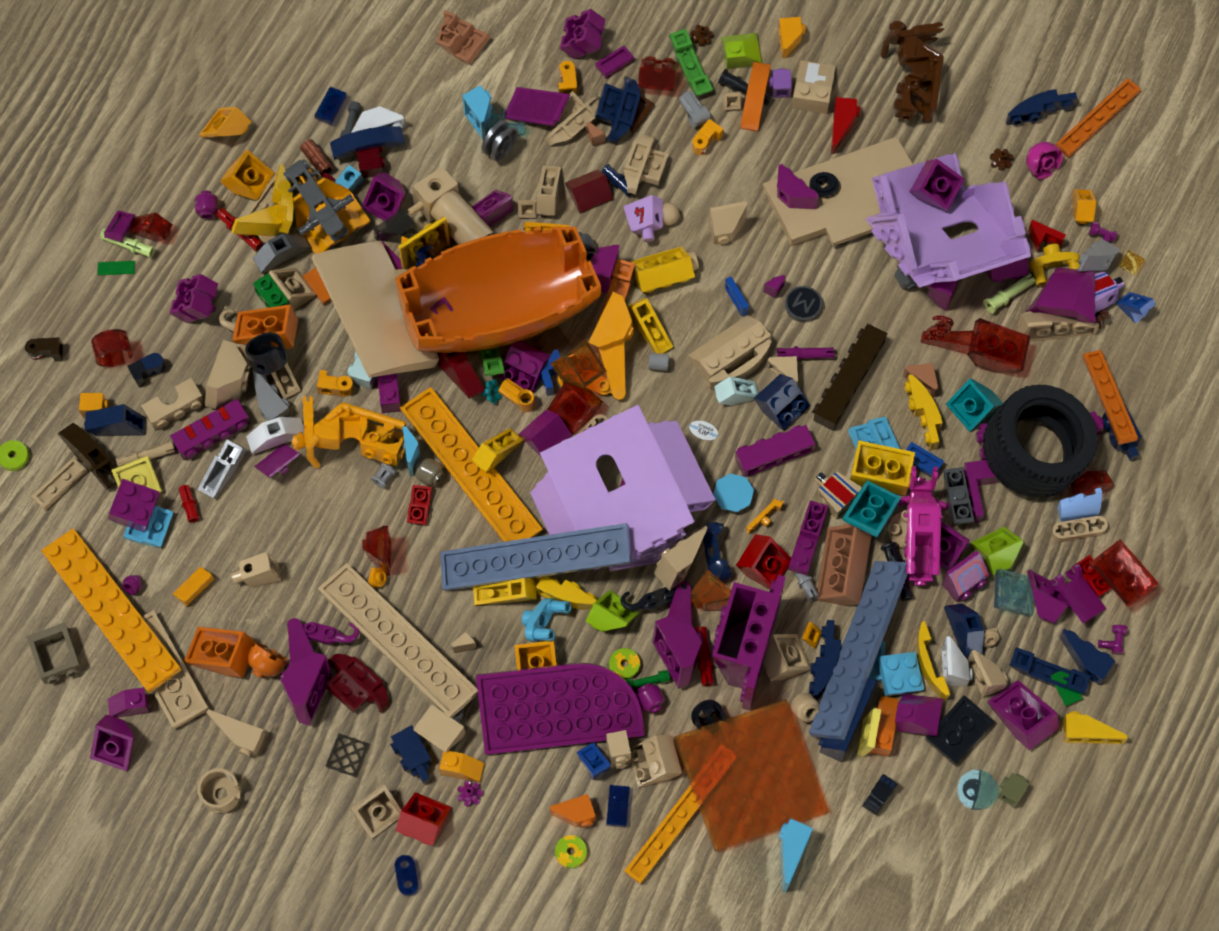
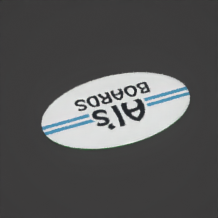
(703, 430)

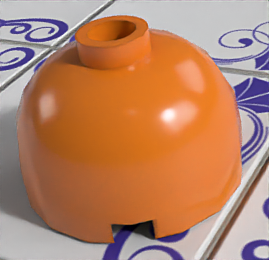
(266, 661)

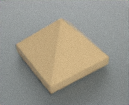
(731, 101)
(527, 209)

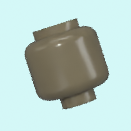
(429, 472)

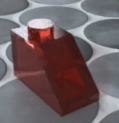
(151, 227)
(1092, 480)

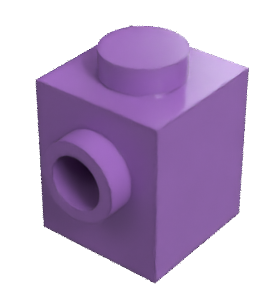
(780, 83)

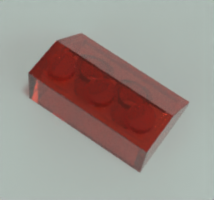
(1124, 574)

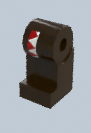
(45, 347)

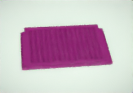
(536, 106)

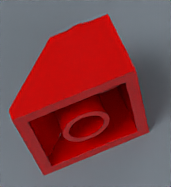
(763, 560)
(423, 819)

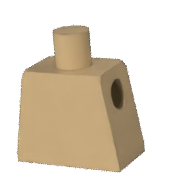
(257, 570)

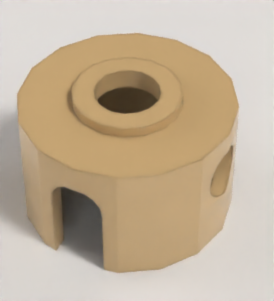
(215, 780)

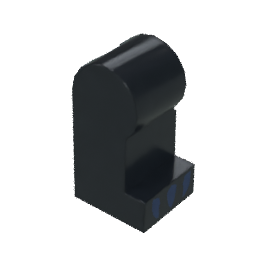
(880, 794)

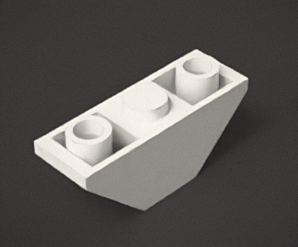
(378, 118)
(274, 433)

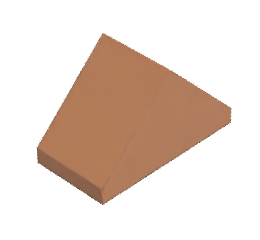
(925, 374)

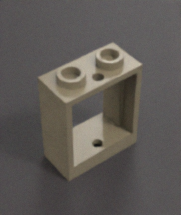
(48, 636)

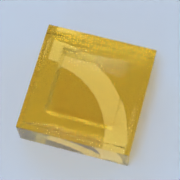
(1131, 262)

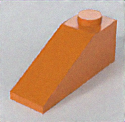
(886, 726)

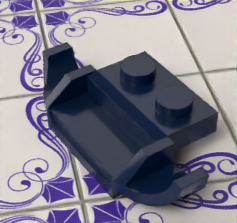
(618, 107)

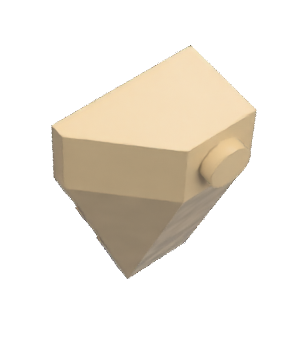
(1047, 326)

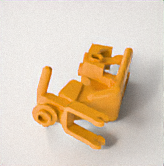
(351, 422)

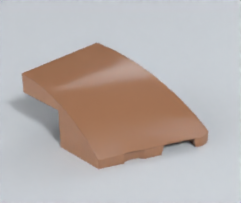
(461, 38)

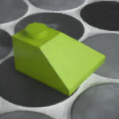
(741, 50)
(998, 549)
(609, 613)

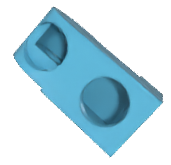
(350, 178)

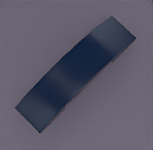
(366, 139)
(1042, 670)

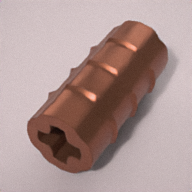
(316, 157)

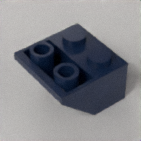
(782, 401)

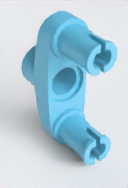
(537, 619)

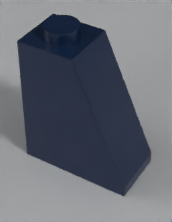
(115, 421)

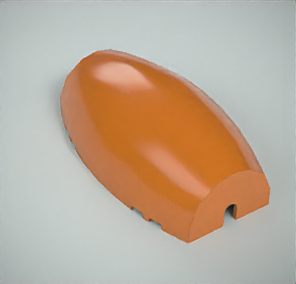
(499, 290)

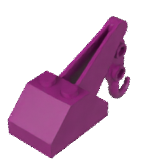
(309, 671)

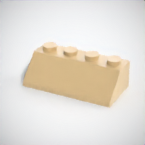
(729, 347)

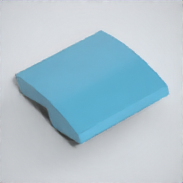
(875, 431)
(155, 530)

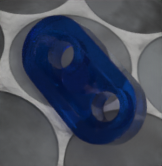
(405, 875)

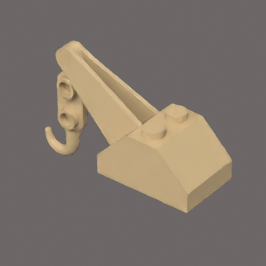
(229, 371)

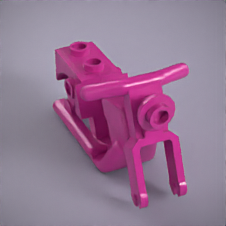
(923, 529)

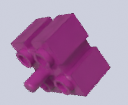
(582, 34)
(194, 298)

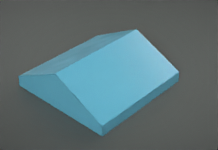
(412, 450)

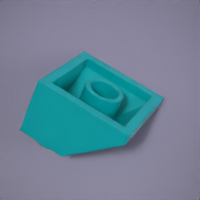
(974, 404)

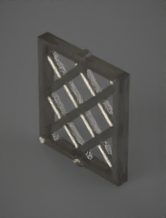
(334, 751)

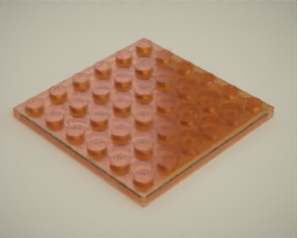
(750, 775)

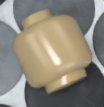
(804, 707)

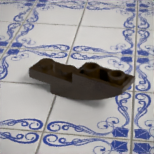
(90, 453)

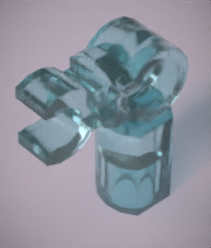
(498, 117)

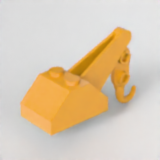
(609, 340)

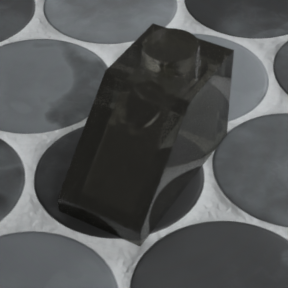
(396, 227)

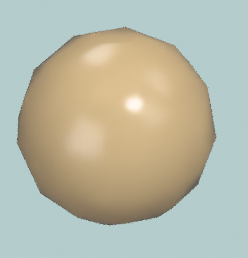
(670, 213)

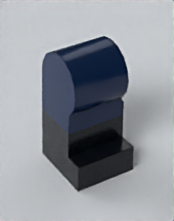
(146, 367)

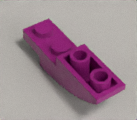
(808, 537)

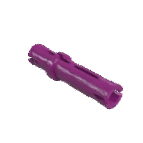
(806, 353)

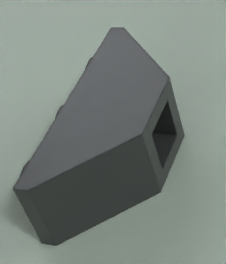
(280, 250)
(957, 496)

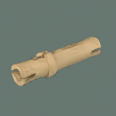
(152, 453)

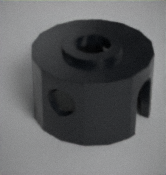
(264, 356)

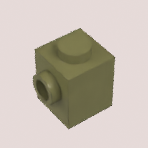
(1013, 789)

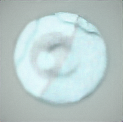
(977, 789)

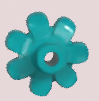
(492, 391)

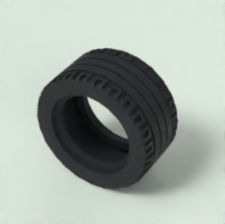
(1060, 413)

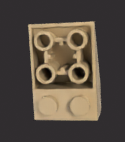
(677, 561)

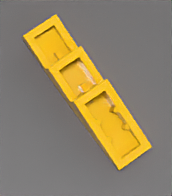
(283, 198)

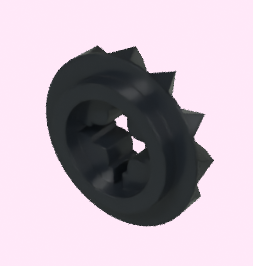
(821, 178)

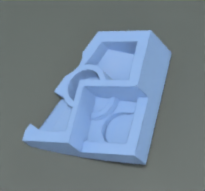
(1080, 506)

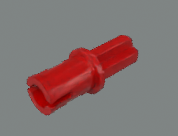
(188, 503)

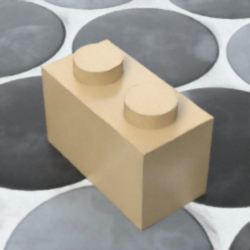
(618, 749)

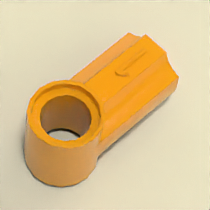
(516, 394)

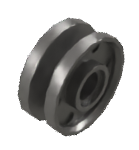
(499, 140)

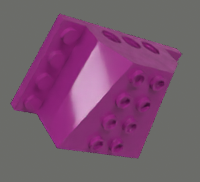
(745, 634)

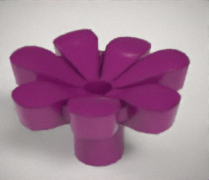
(469, 797)

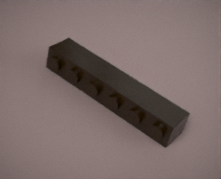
(849, 377)

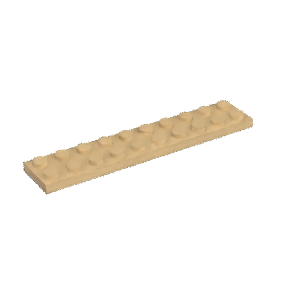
(398, 641)

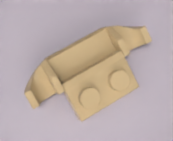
(573, 119)
(644, 164)

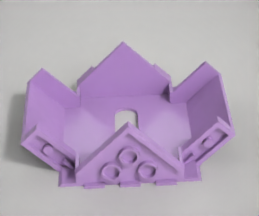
(916, 232)
(658, 491)

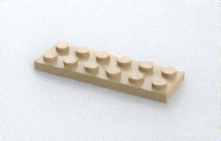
(179, 694)

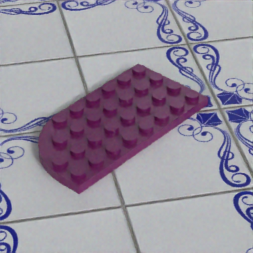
(555, 707)

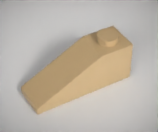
(548, 190)
(242, 735)

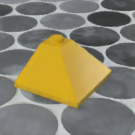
(432, 234)

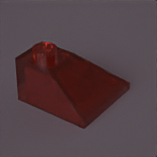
(575, 406)
(379, 548)

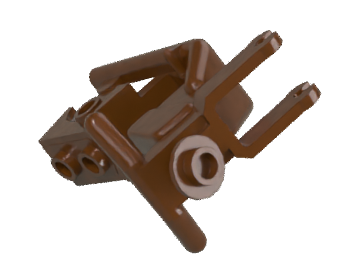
(925, 66)

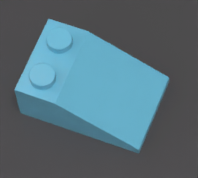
(794, 840)

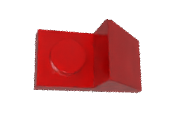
(1041, 232)

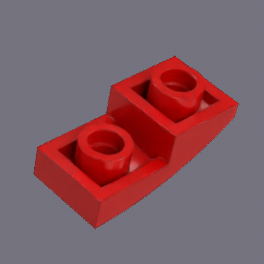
(419, 504)
(1094, 580)

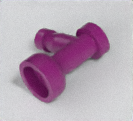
(1096, 229)
(1116, 646)

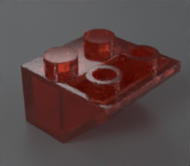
(657, 73)

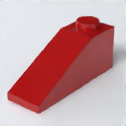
(843, 120)

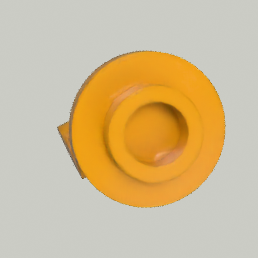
(376, 577)

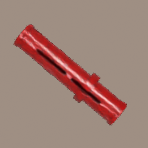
(225, 216)
(705, 664)

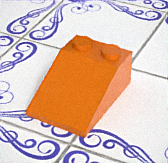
(272, 319)
(220, 651)

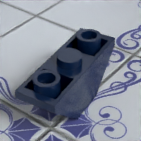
(966, 628)

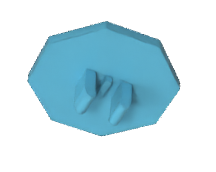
(733, 493)

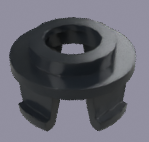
(707, 706)

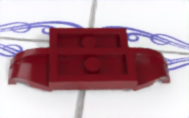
(356, 684)

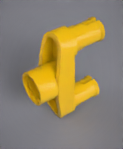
(1052, 258)

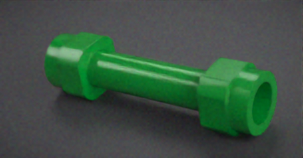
(662, 677)

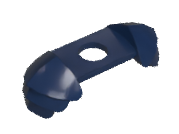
(714, 563)

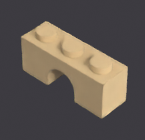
(161, 414)

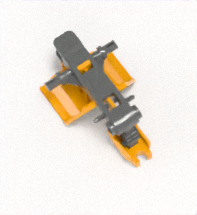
(323, 209)

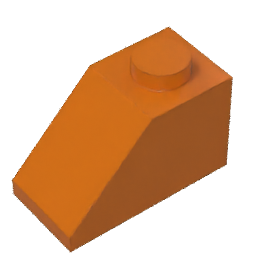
(575, 811)

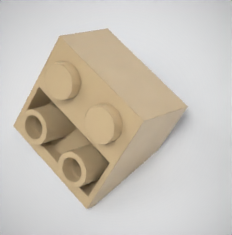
(655, 760)

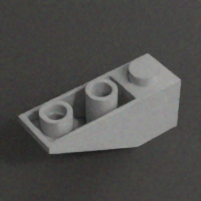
(1098, 256)
(269, 402)

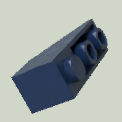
(1087, 656)

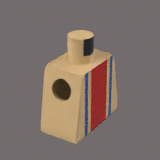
(836, 492)

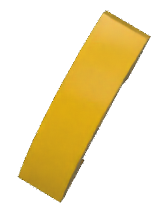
(938, 684)

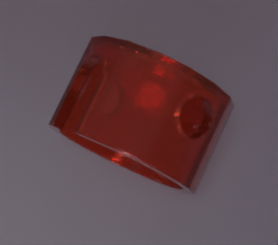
(111, 344)

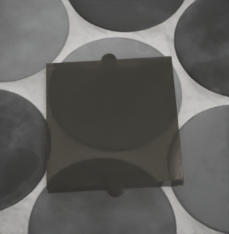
(552, 340)

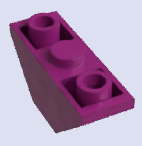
(794, 191)

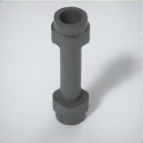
(353, 109)

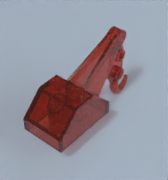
(987, 345)

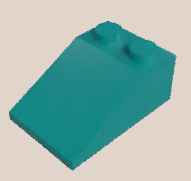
(872, 509)

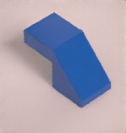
(549, 371)

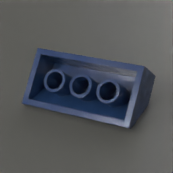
(837, 748)

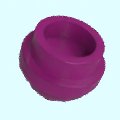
(132, 584)

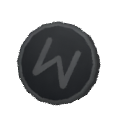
(803, 303)

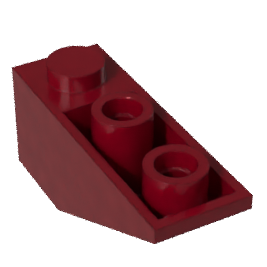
(461, 373)

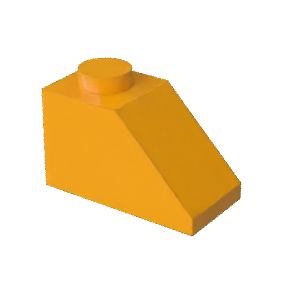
(790, 34)
(1083, 206)
(461, 766)

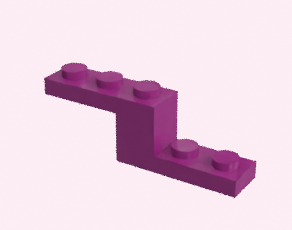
(978, 474)

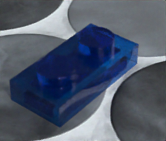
(330, 105)
(618, 806)

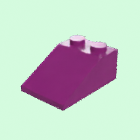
(1024, 714)

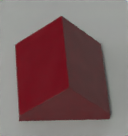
(589, 190)

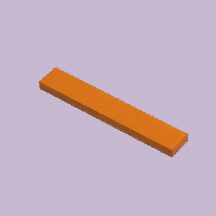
(1098, 117)
(1110, 397)

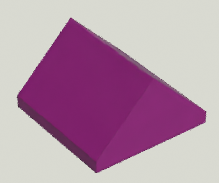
(494, 207)
(545, 432)
(951, 546)

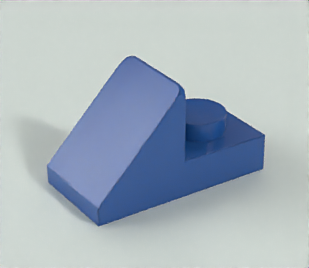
(1135, 305)
(593, 760)

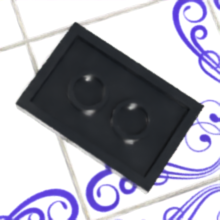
(960, 730)

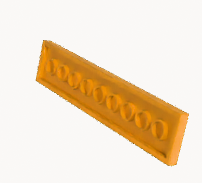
(455, 451)
(111, 610)

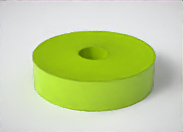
(17, 462)

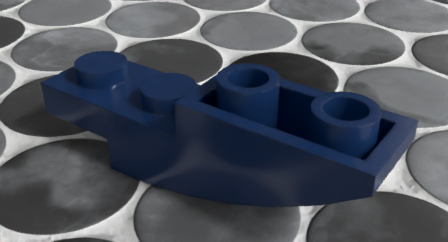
(1033, 108)
(824, 665)

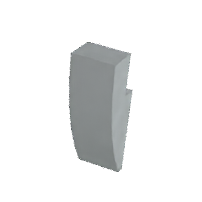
(222, 468)

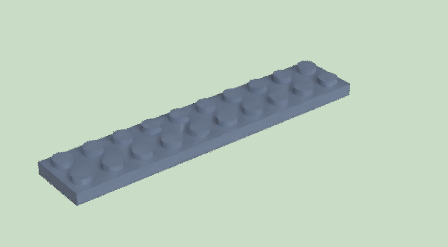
(536, 557)
(859, 650)

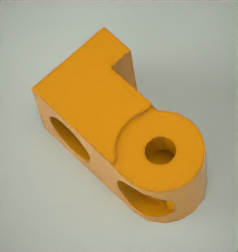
(568, 75)
(705, 137)
(334, 385)

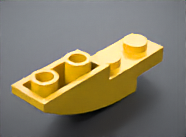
(925, 407)
(550, 588)

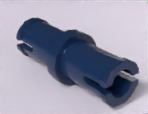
(616, 178)

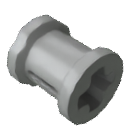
(387, 471)

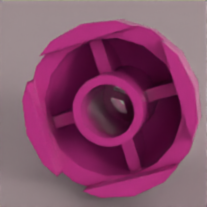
(1043, 159)

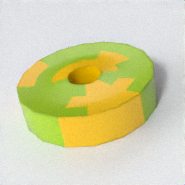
(625, 655)
(570, 842)

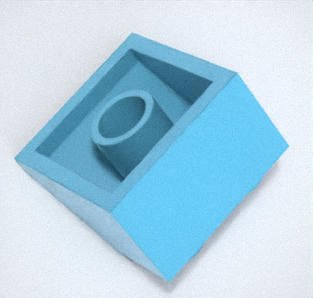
(478, 109)

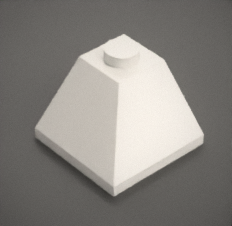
(954, 664)

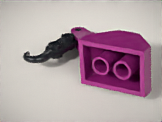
(673, 635)

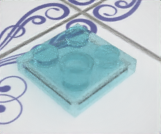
(1013, 592)

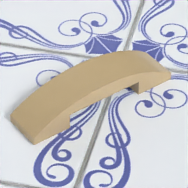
(744, 371)

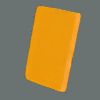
(193, 586)

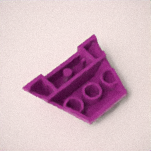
(1067, 294)

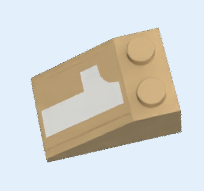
(813, 86)

